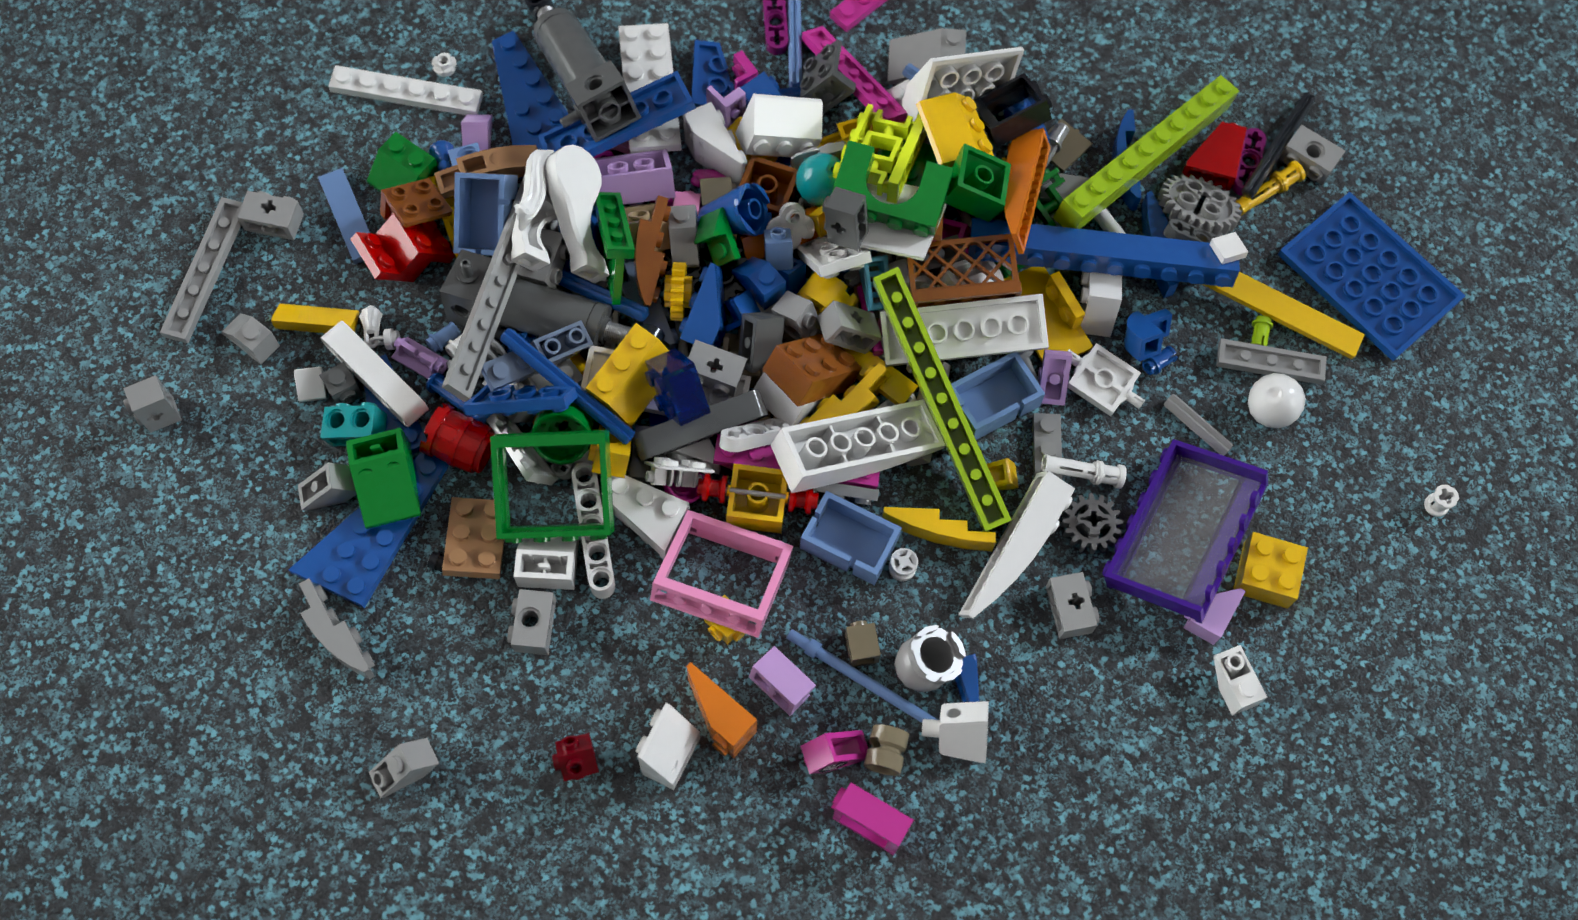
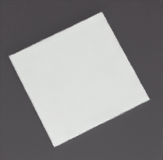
(897, 242)

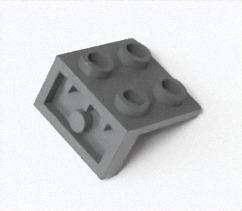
(823, 79)

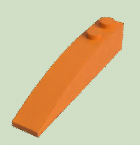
(1028, 162)

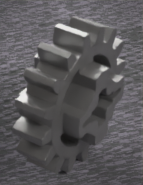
(1082, 530)

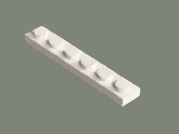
(405, 91)

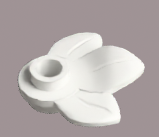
(800, 224)

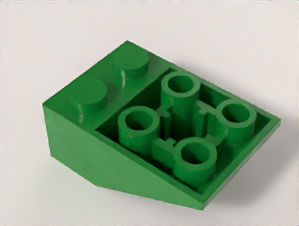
(384, 477)

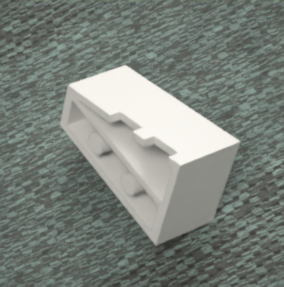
(1100, 302)
(648, 512)

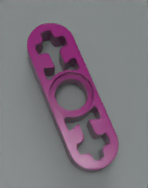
(771, 30)
(1255, 154)

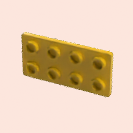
(1061, 310)

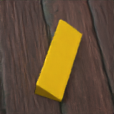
(312, 318)

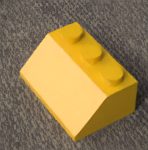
(950, 123)
(622, 378)

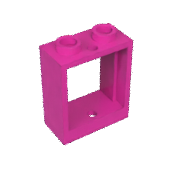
(870, 817)

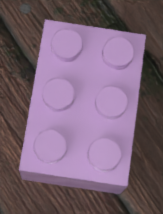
(638, 176)

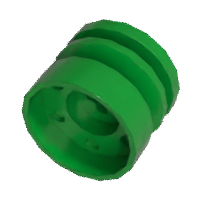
(550, 421)

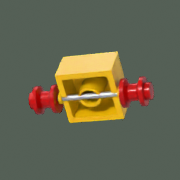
(756, 497)

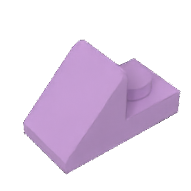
(1054, 376)

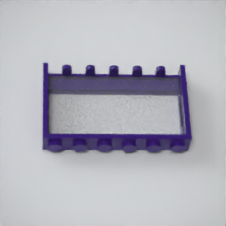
(1186, 529)

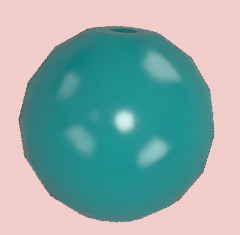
(815, 178)

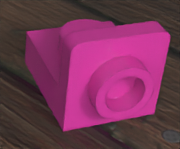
(743, 69)

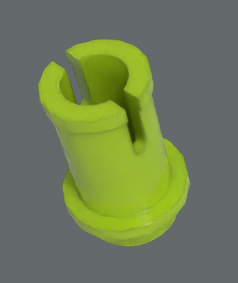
(1262, 327)

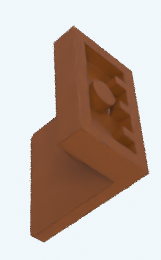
(414, 203)

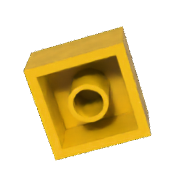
(1271, 569)

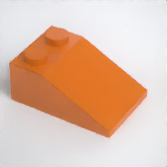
(726, 719)

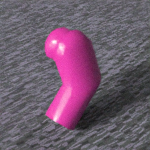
(703, 174)

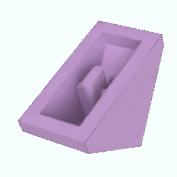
(477, 129)

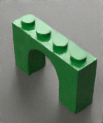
(918, 213)

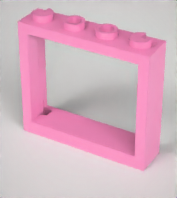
(711, 606)

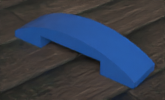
(1123, 138)

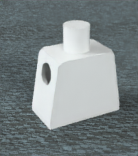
(961, 730)

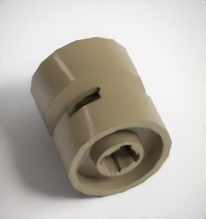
(886, 748)

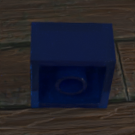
(677, 387)

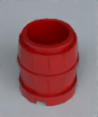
(457, 439)

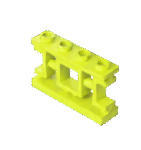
(888, 136)

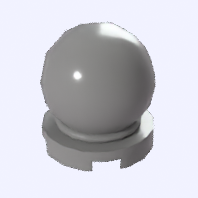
(929, 659)

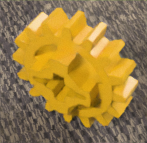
(678, 291)

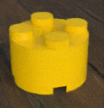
(824, 291)

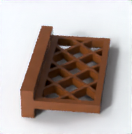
(970, 291)

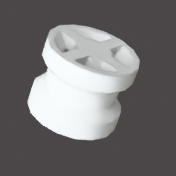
(905, 558)

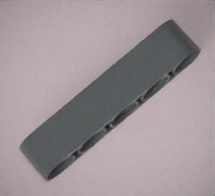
(724, 414)

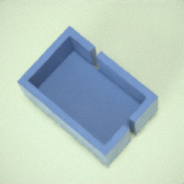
(481, 210)
(997, 394)
(850, 537)

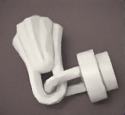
(370, 321)

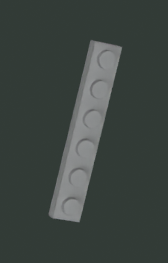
(203, 272)

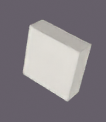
(1228, 248)

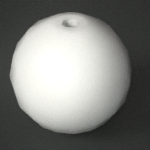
(1276, 400)

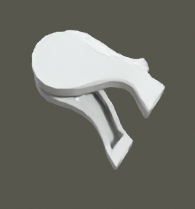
(562, 189)

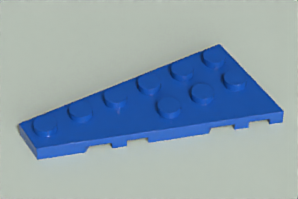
(527, 96)
(356, 558)

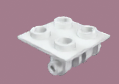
(685, 473)

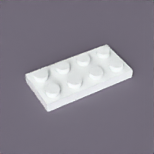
(829, 258)

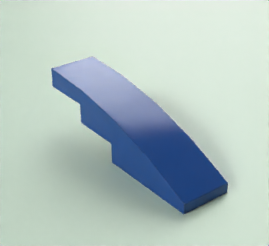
(1153, 225)

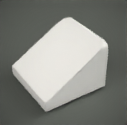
(309, 384)

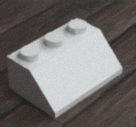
(780, 125)

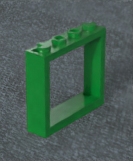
(542, 533)

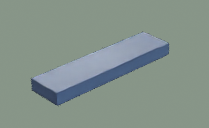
(344, 208)

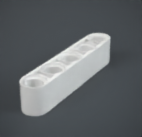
(374, 374)
(595, 569)

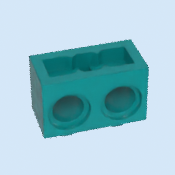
(354, 422)

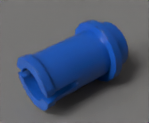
(1155, 364)

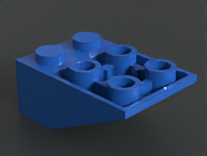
(708, 310)

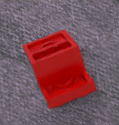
(402, 251)

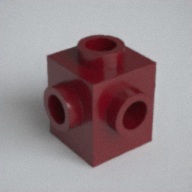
(575, 757)

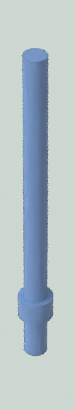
(814, 649)

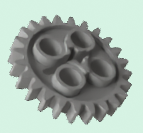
(1182, 195)

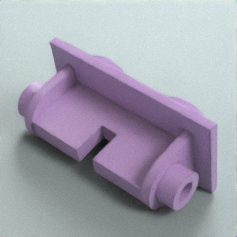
(418, 357)

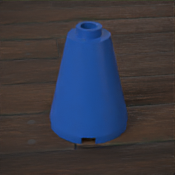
(744, 209)

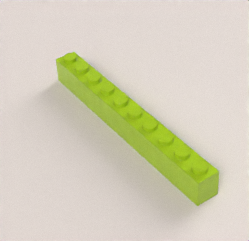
(1145, 154)
(941, 400)

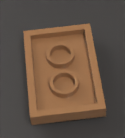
(472, 540)

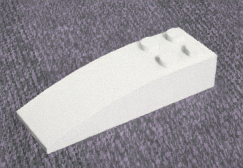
(854, 444)

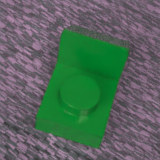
(717, 233)

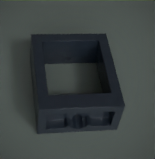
(1007, 96)

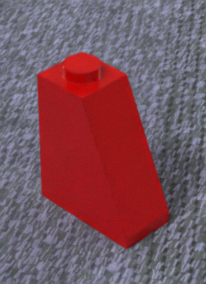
(1218, 156)

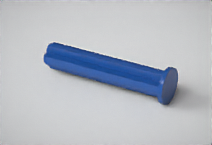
(434, 385)

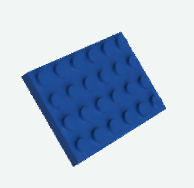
(1371, 276)

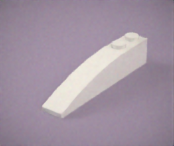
(1023, 538)

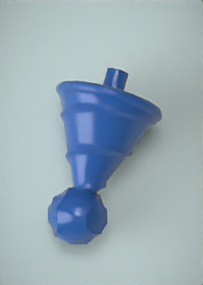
(439, 151)

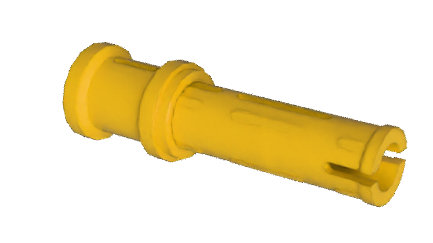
(1277, 183)

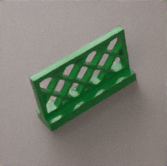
(615, 239)

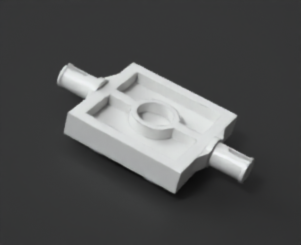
(1104, 380)

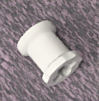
(1441, 500)

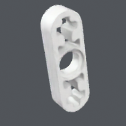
(750, 435)

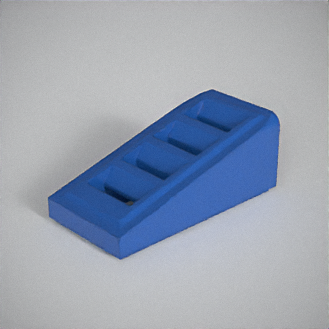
(968, 680)

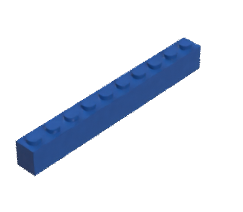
(1111, 253)

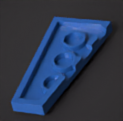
(510, 401)

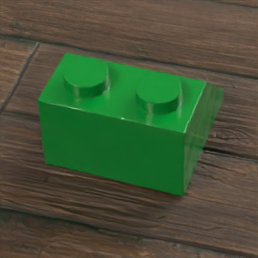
(400, 163)
(978, 183)

